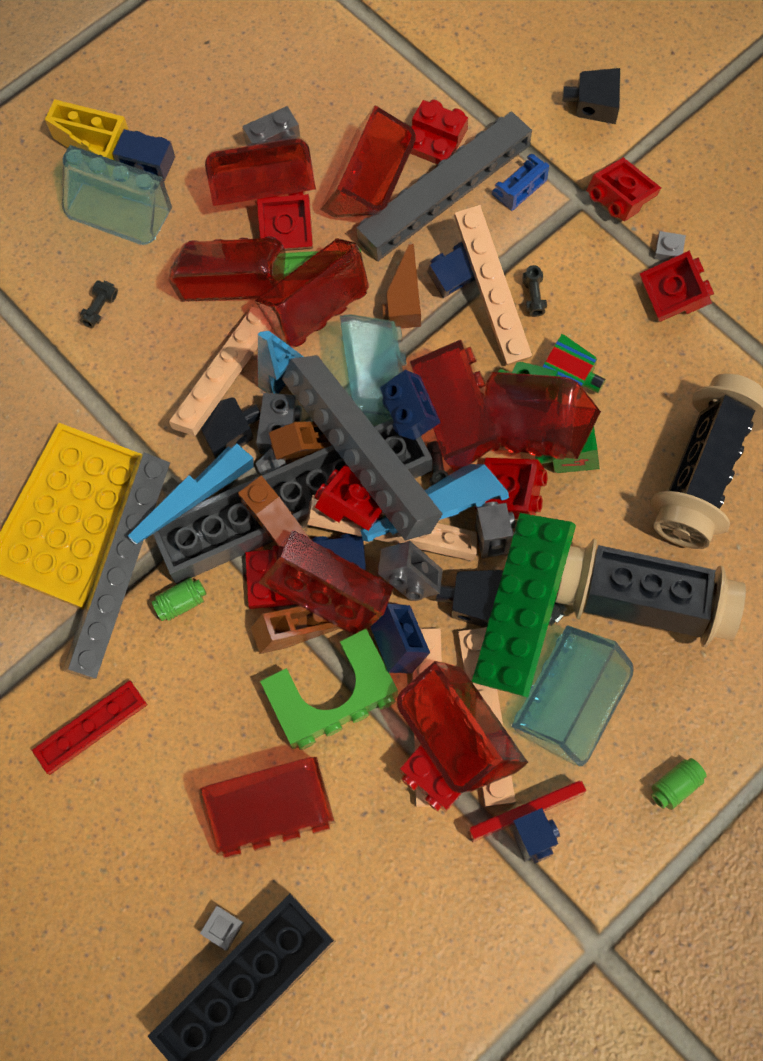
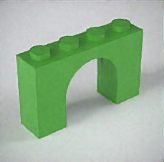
(305, 723)

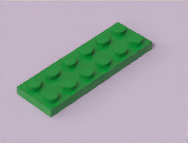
(524, 604)

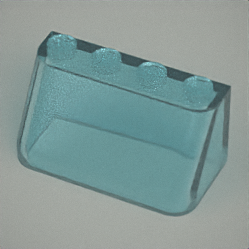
(113, 196)
(371, 361)
(575, 695)

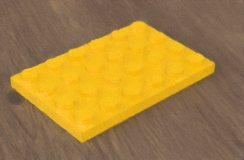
(66, 515)

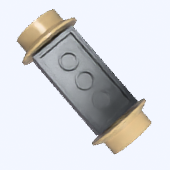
(691, 508)
(652, 592)

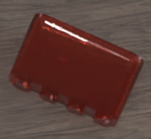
(370, 166)
(259, 170)
(227, 269)
(315, 292)
(459, 401)
(541, 414)
(458, 729)
(267, 807)

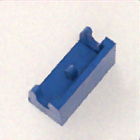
(522, 182)

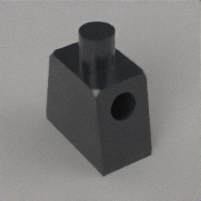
(596, 95)
(229, 425)
(472, 595)

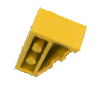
(85, 127)

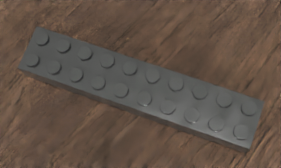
(226, 530)

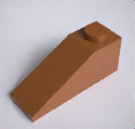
(403, 294)
(297, 440)
(269, 510)
(288, 628)

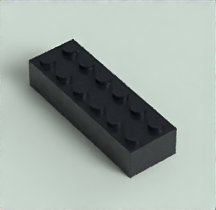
(243, 985)

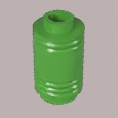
(179, 599)
(678, 784)

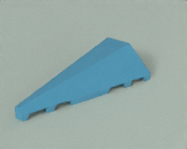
(273, 361)
(190, 492)
(453, 494)

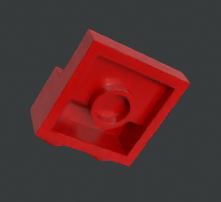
(437, 131)
(622, 189)
(287, 220)
(677, 286)
(522, 481)
(347, 498)
(259, 595)
(422, 774)

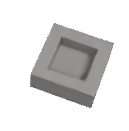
(669, 245)
(269, 463)
(222, 928)

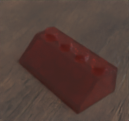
(326, 584)

